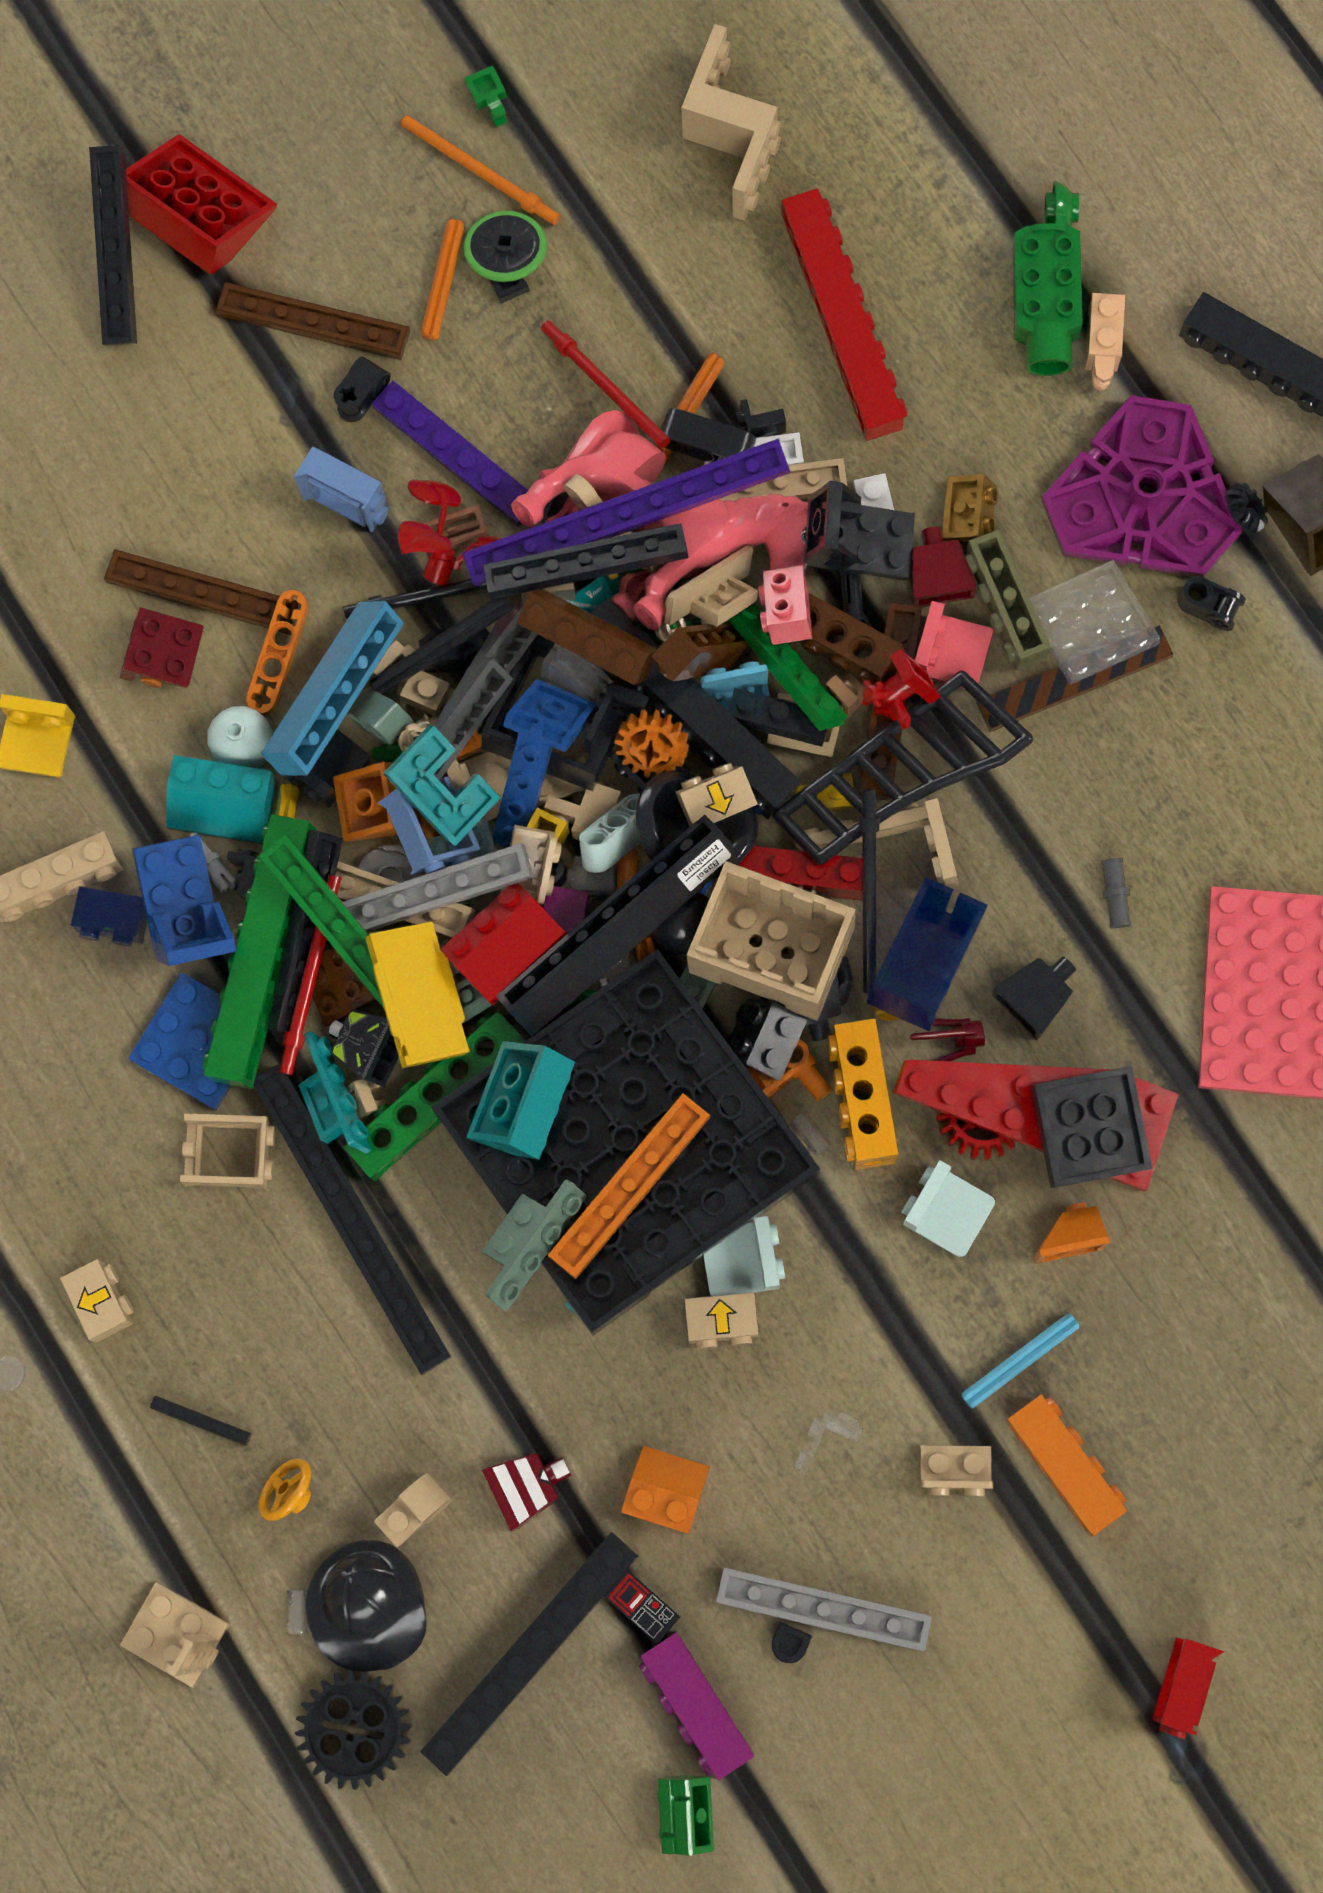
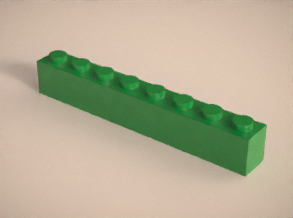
(254, 967)

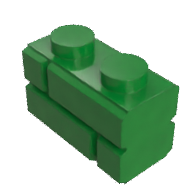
(685, 1815)

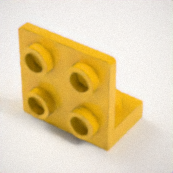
(35, 735)

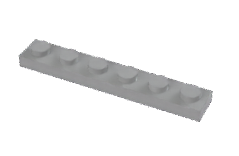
(441, 888)
(824, 1609)

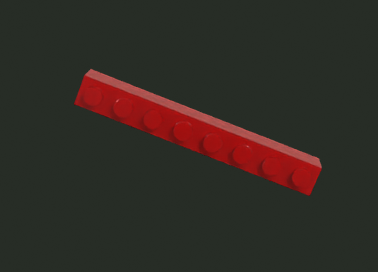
(843, 315)

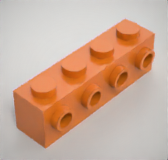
(1066, 1465)

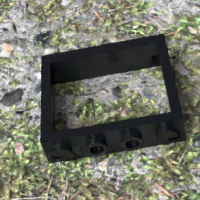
(561, 767)

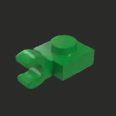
(488, 91)

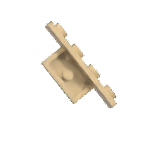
(716, 592)

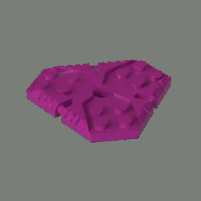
(1103, 509)

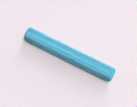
(1020, 1360)

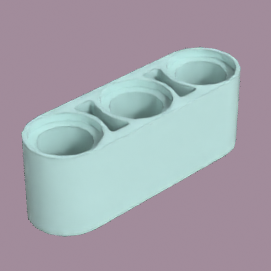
(610, 836)

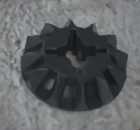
(1240, 498)

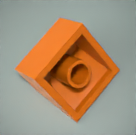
(358, 804)
(665, 1489)

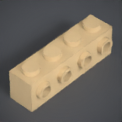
(58, 875)

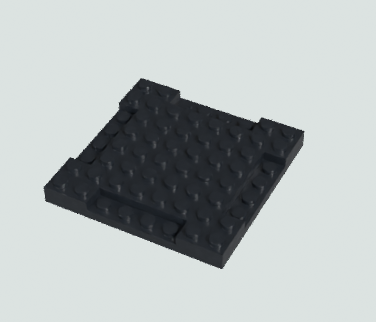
(634, 1056)

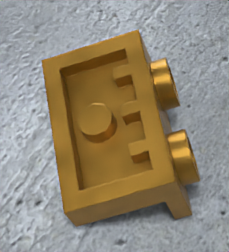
(969, 507)

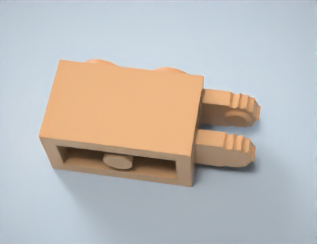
(1104, 337)

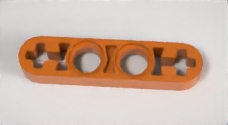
(271, 651)

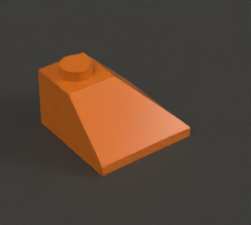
(1073, 1234)

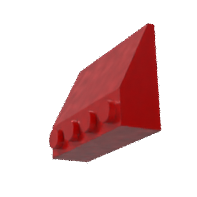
(195, 203)

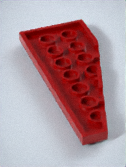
(1002, 1101)

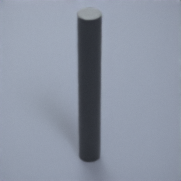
(200, 1420)

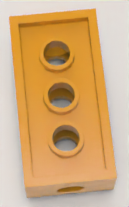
(861, 1041)

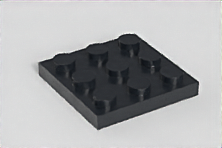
(1091, 1127)

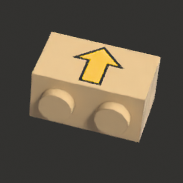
(716, 796)
(98, 1300)
(721, 1319)

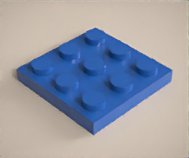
(179, 1040)

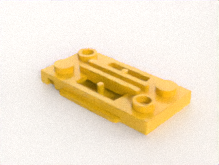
(418, 994)

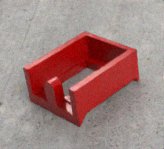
(1185, 1687)

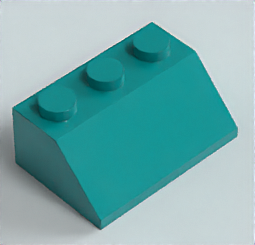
(219, 799)
(521, 1099)

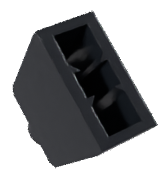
(1036, 993)

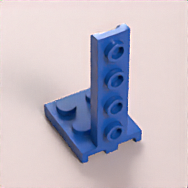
(543, 720)

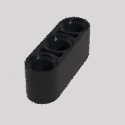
(704, 437)

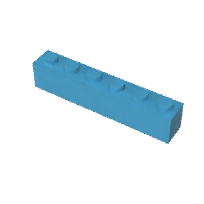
(332, 688)

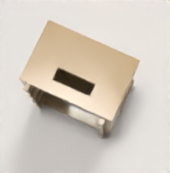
(783, 917)

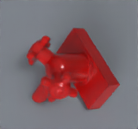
(890, 695)

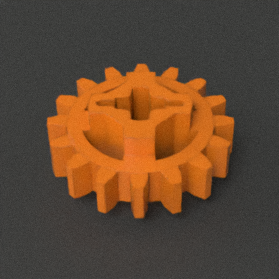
(667, 742)

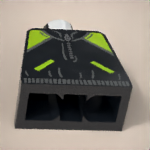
(365, 1046)

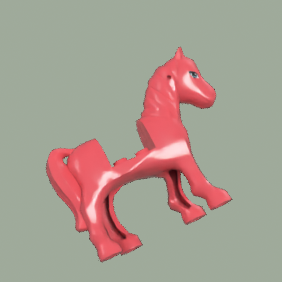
(621, 461)

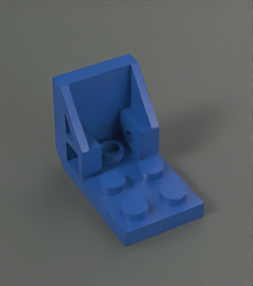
(180, 903)

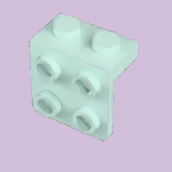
(947, 1210)
(745, 1261)

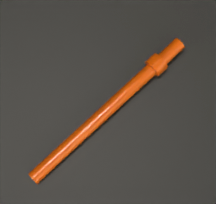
(529, 201)

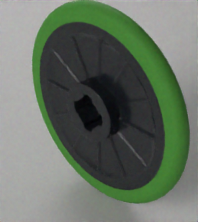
(501, 263)

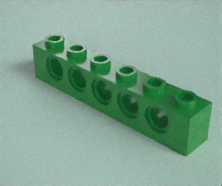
(413, 1095)

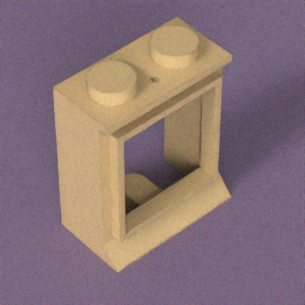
(193, 1150)

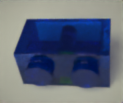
(109, 916)

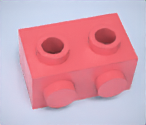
(786, 605)

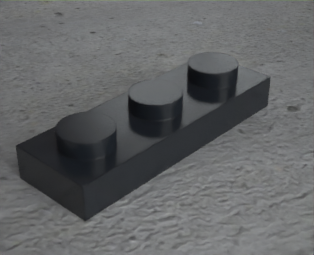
(774, 717)

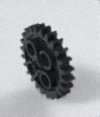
(347, 1762)

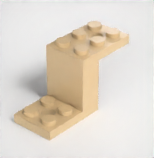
(730, 122)

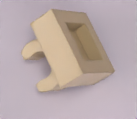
(363, 1096)

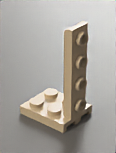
(909, 819)
(175, 1634)

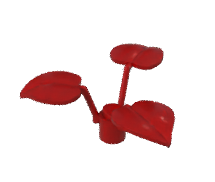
(421, 538)

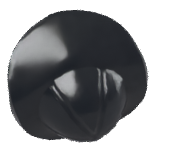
(663, 820)
(366, 1607)

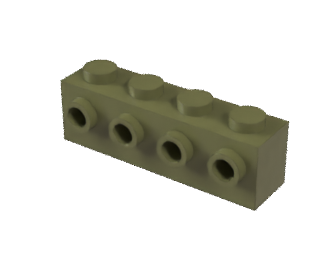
(1007, 600)

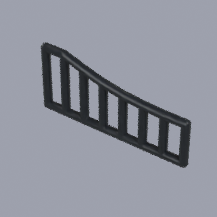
(930, 783)

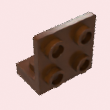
(338, 989)

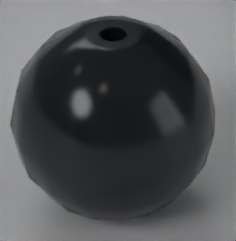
(680, 928)

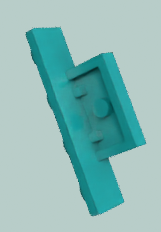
(328, 1099)

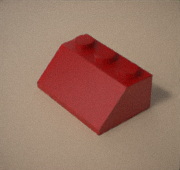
(503, 941)

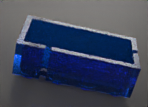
(926, 955)

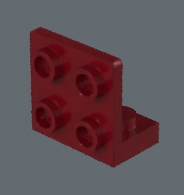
(162, 648)

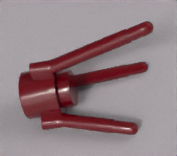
(965, 1033)

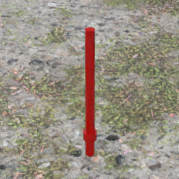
(568, 347)
(294, 1039)

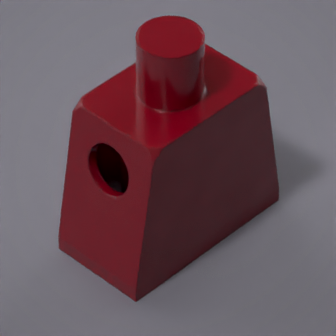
(940, 571)

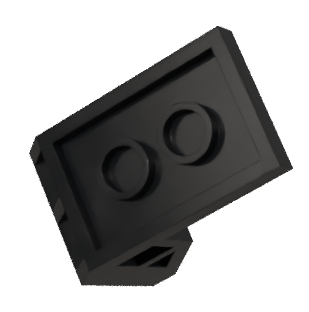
(857, 536)

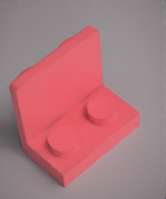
(952, 645)

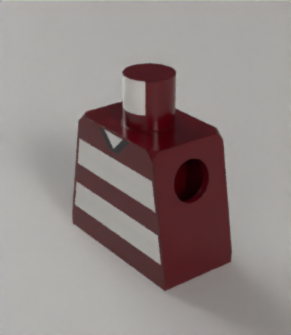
(525, 1487)

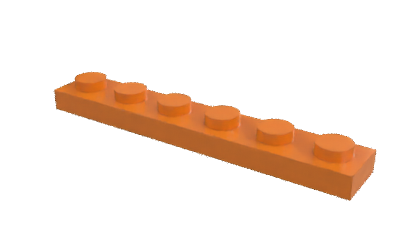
(629, 1186)

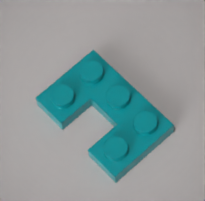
(415, 779)

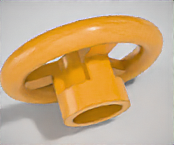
(290, 1494)

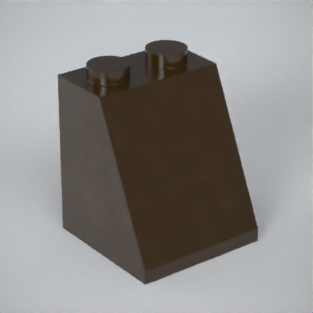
(1297, 509)

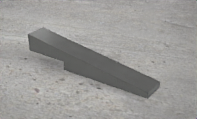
(483, 683)

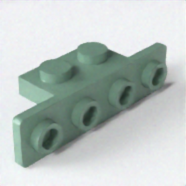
(527, 1238)

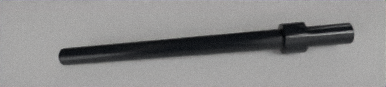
(422, 595)
(869, 826)

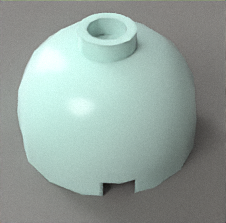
(239, 737)

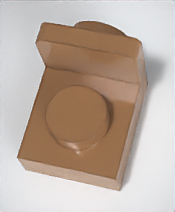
(847, 692)

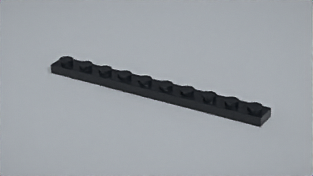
(351, 1221)

